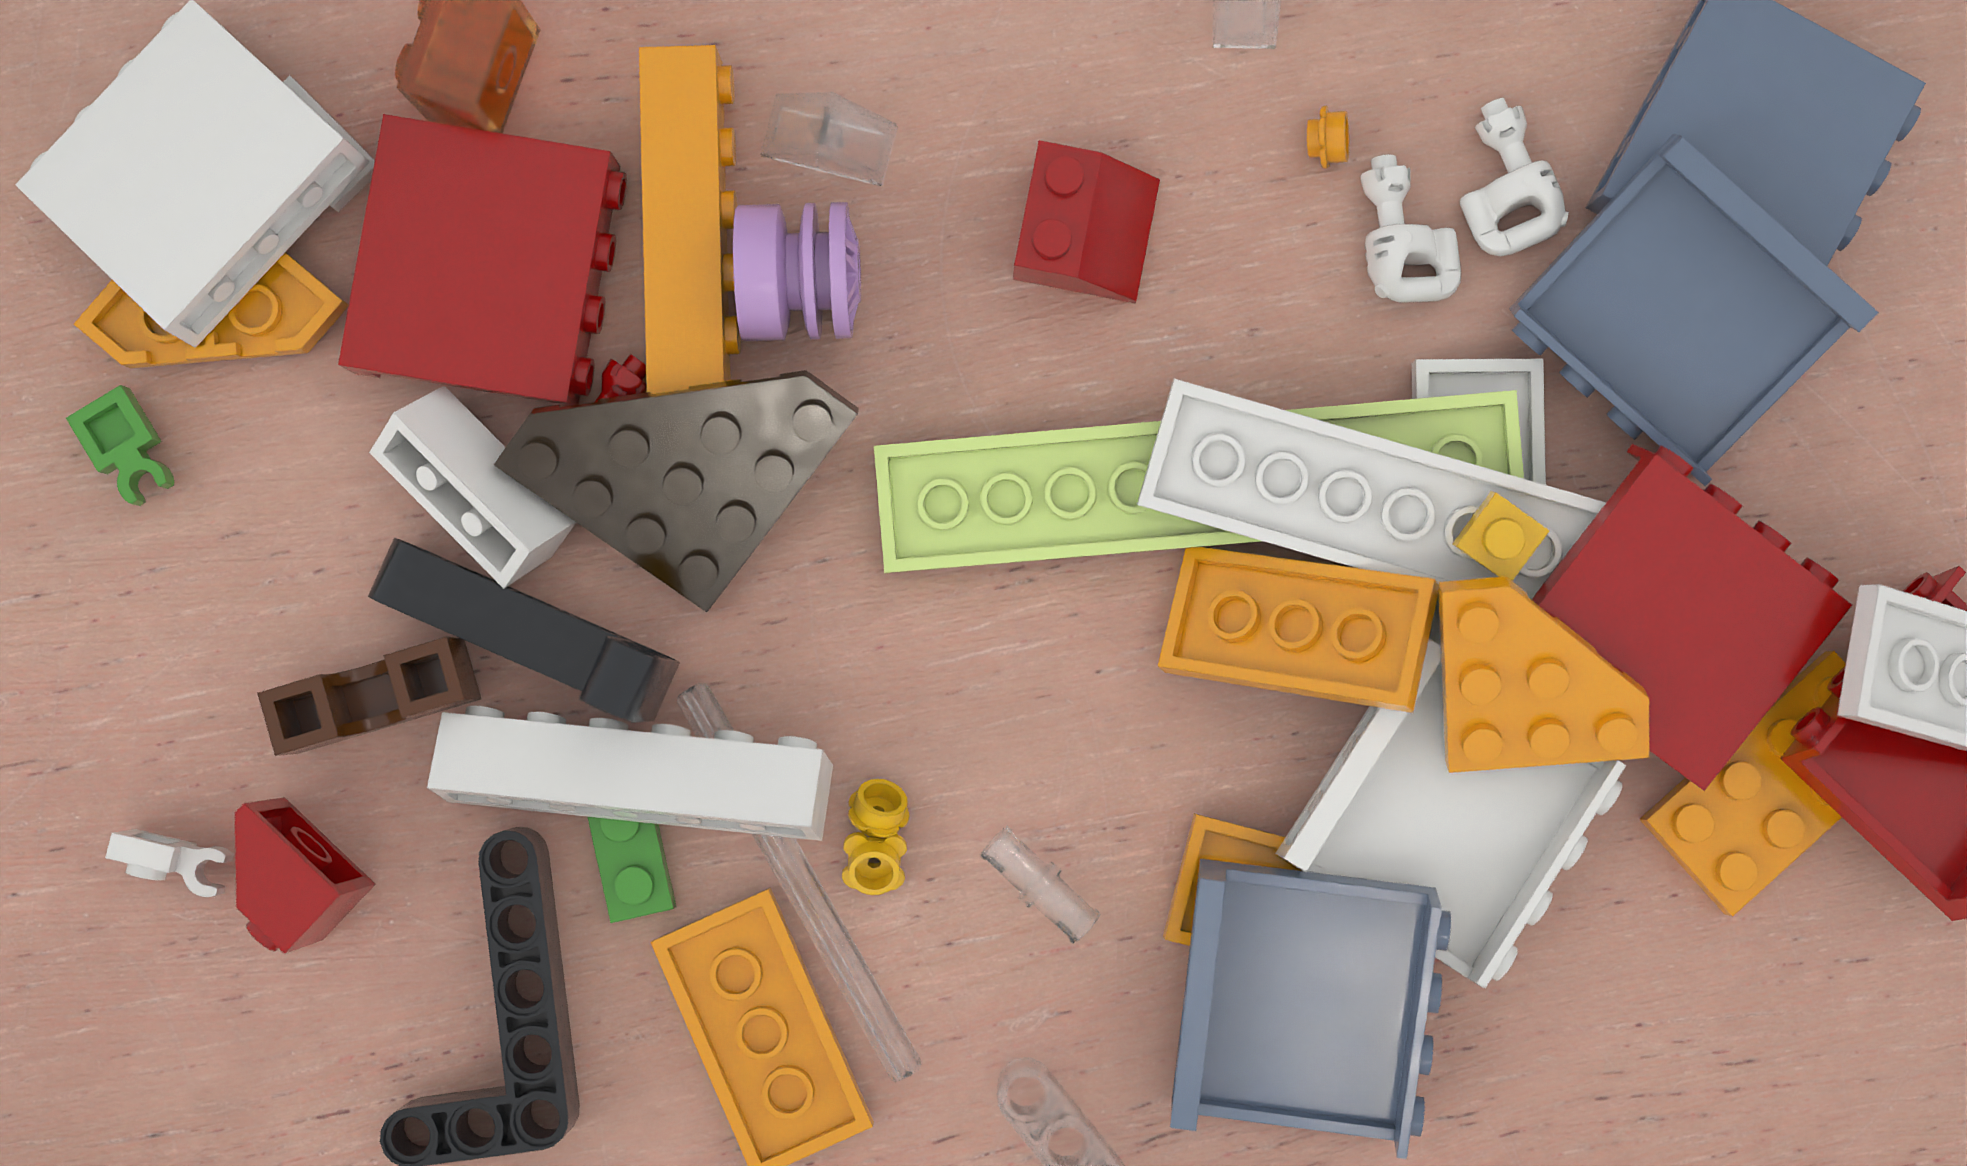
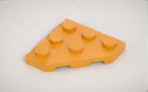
(275, 318)
(1528, 686)

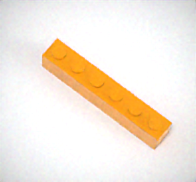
(686, 216)

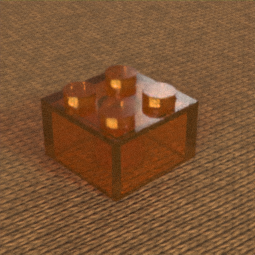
(467, 61)

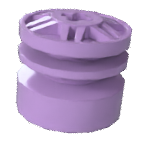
(794, 271)

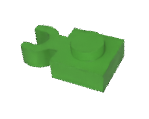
(117, 437)

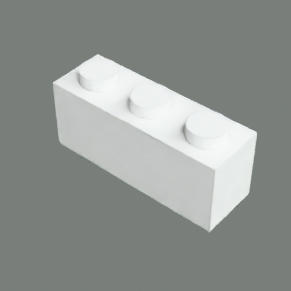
(450, 470)

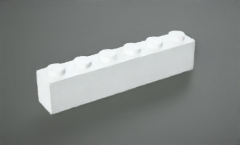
(632, 773)

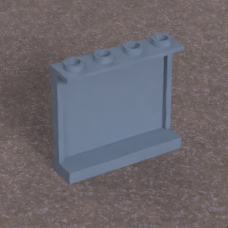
(1779, 112)
(1686, 307)
(1309, 1001)

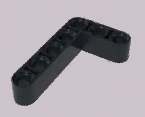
(605, 666)
(516, 1018)

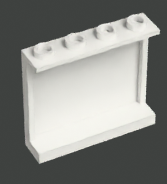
(191, 174)
(1475, 836)

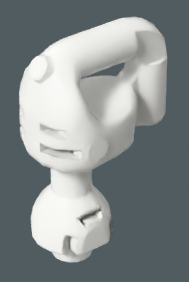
(1522, 186)
(1405, 244)

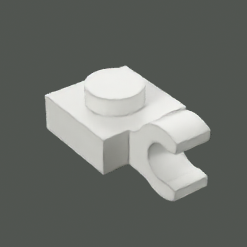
(155, 855)

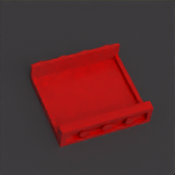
(482, 261)
(1692, 609)
(1893, 786)

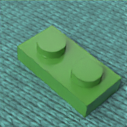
(631, 868)

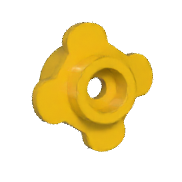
(873, 877)

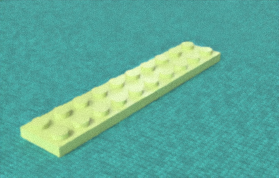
(1081, 486)

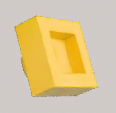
(1500, 536)

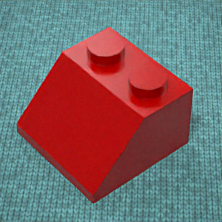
(1085, 223)
(291, 876)

